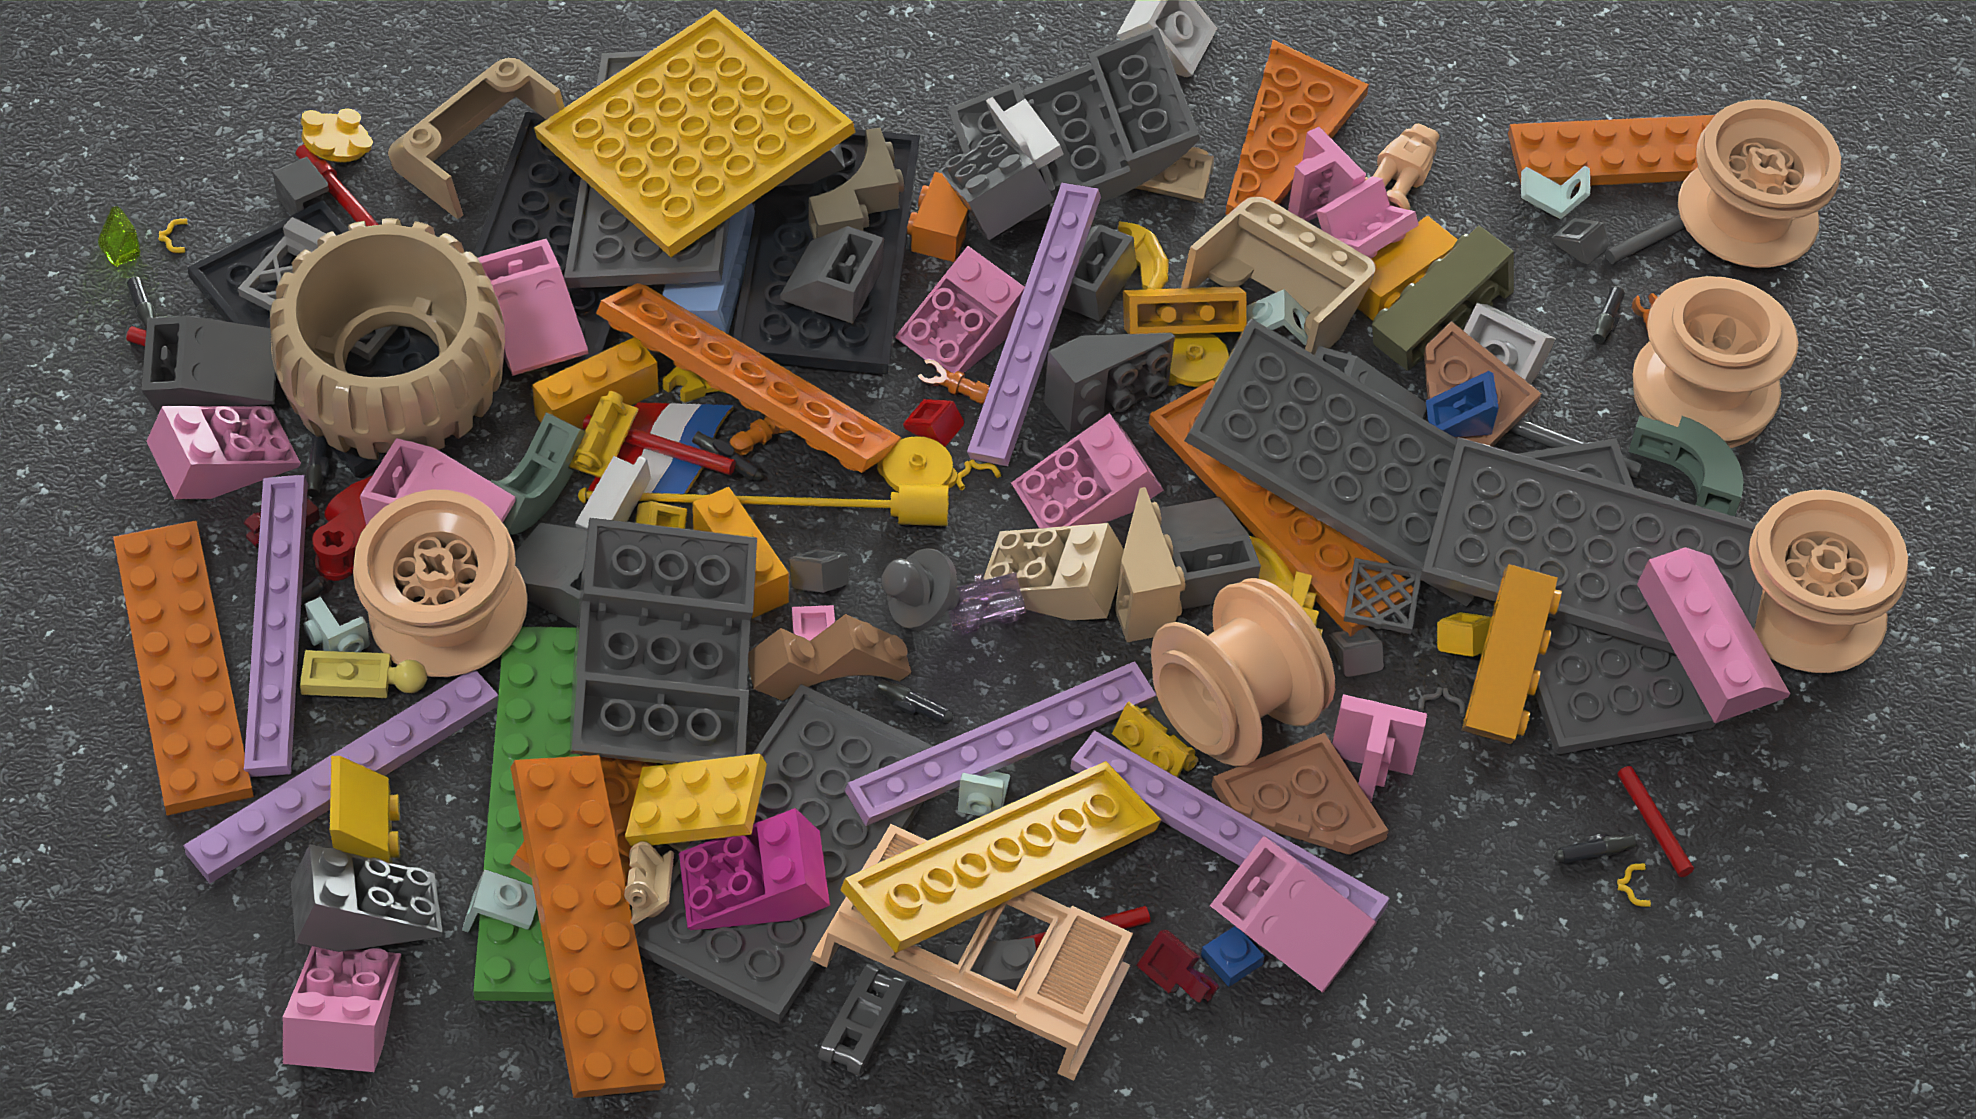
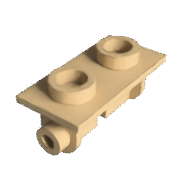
(648, 881)

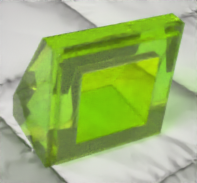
(118, 238)

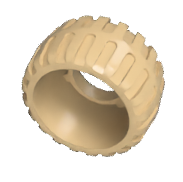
(374, 282)

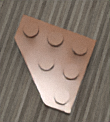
(1456, 358)
(1305, 796)

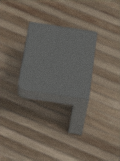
(298, 184)

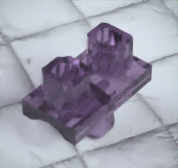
(987, 601)

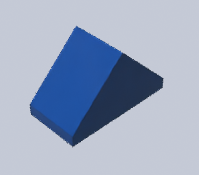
(1466, 408)

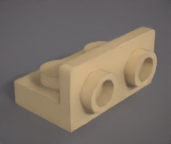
(1184, 178)

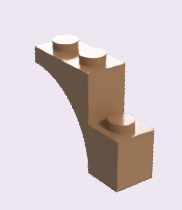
(839, 651)

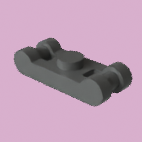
(863, 1019)

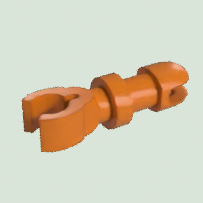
(956, 383)
(759, 431)

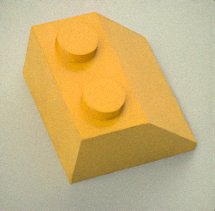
(362, 811)

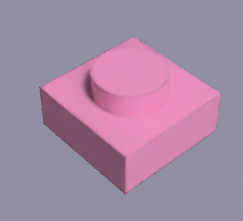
(811, 620)

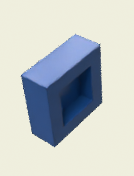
(1232, 956)

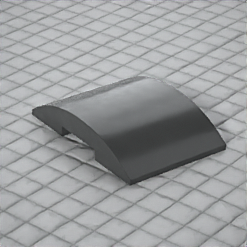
(1112, 118)
(662, 643)

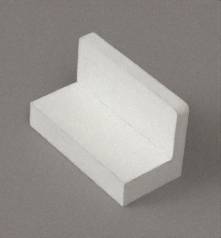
(1026, 131)
(616, 492)

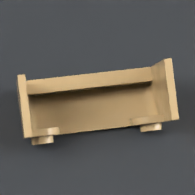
(417, 149)
(1288, 254)

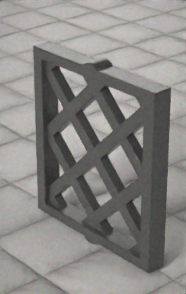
(1386, 572)

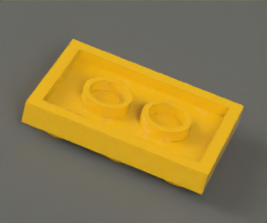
(696, 800)

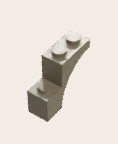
(868, 191)

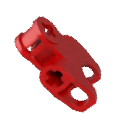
(338, 538)

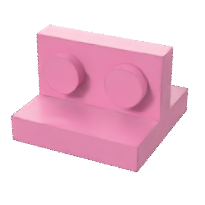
(1321, 175)
(1365, 218)
(1379, 738)

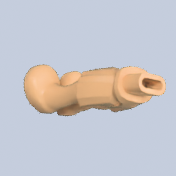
(1407, 162)

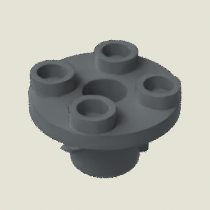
(920, 588)

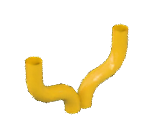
(162, 236)
(968, 464)
(1622, 887)

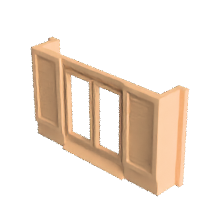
(1062, 990)

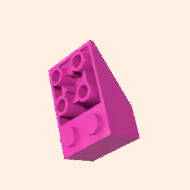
(756, 876)

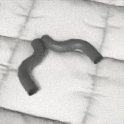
(1035, 454)
(1462, 711)

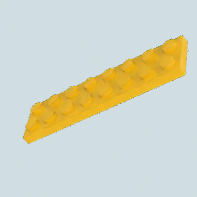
(999, 856)

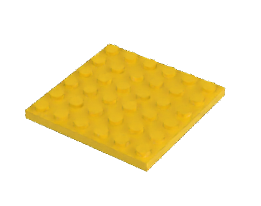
(694, 132)

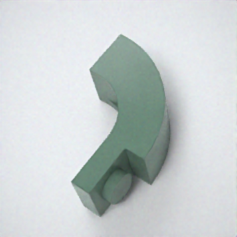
(1696, 453)
(541, 472)

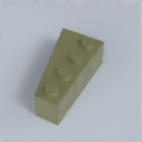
(1468, 275)

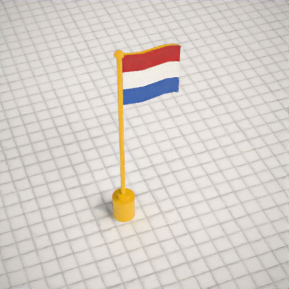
(674, 477)

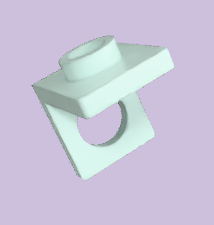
(1550, 195)
(1278, 311)
(982, 793)
(503, 900)

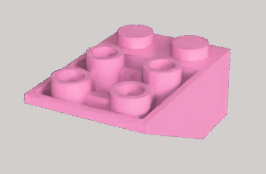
(534, 307)
(964, 314)
(218, 448)
(418, 468)
(1087, 479)
(1293, 913)
(340, 1009)

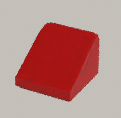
(935, 420)

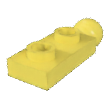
(358, 674)

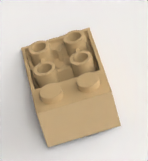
(1061, 569)
(1148, 578)

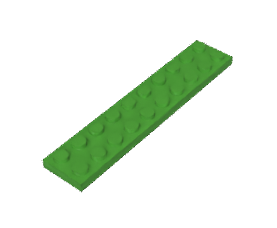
(529, 725)

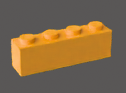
(1510, 654)

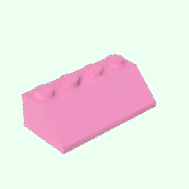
(1710, 634)

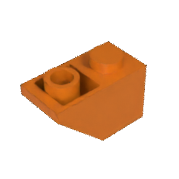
(940, 222)

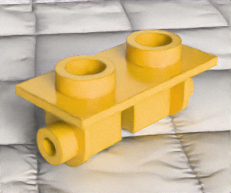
(604, 435)
(1149, 740)

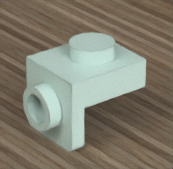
(325, 630)

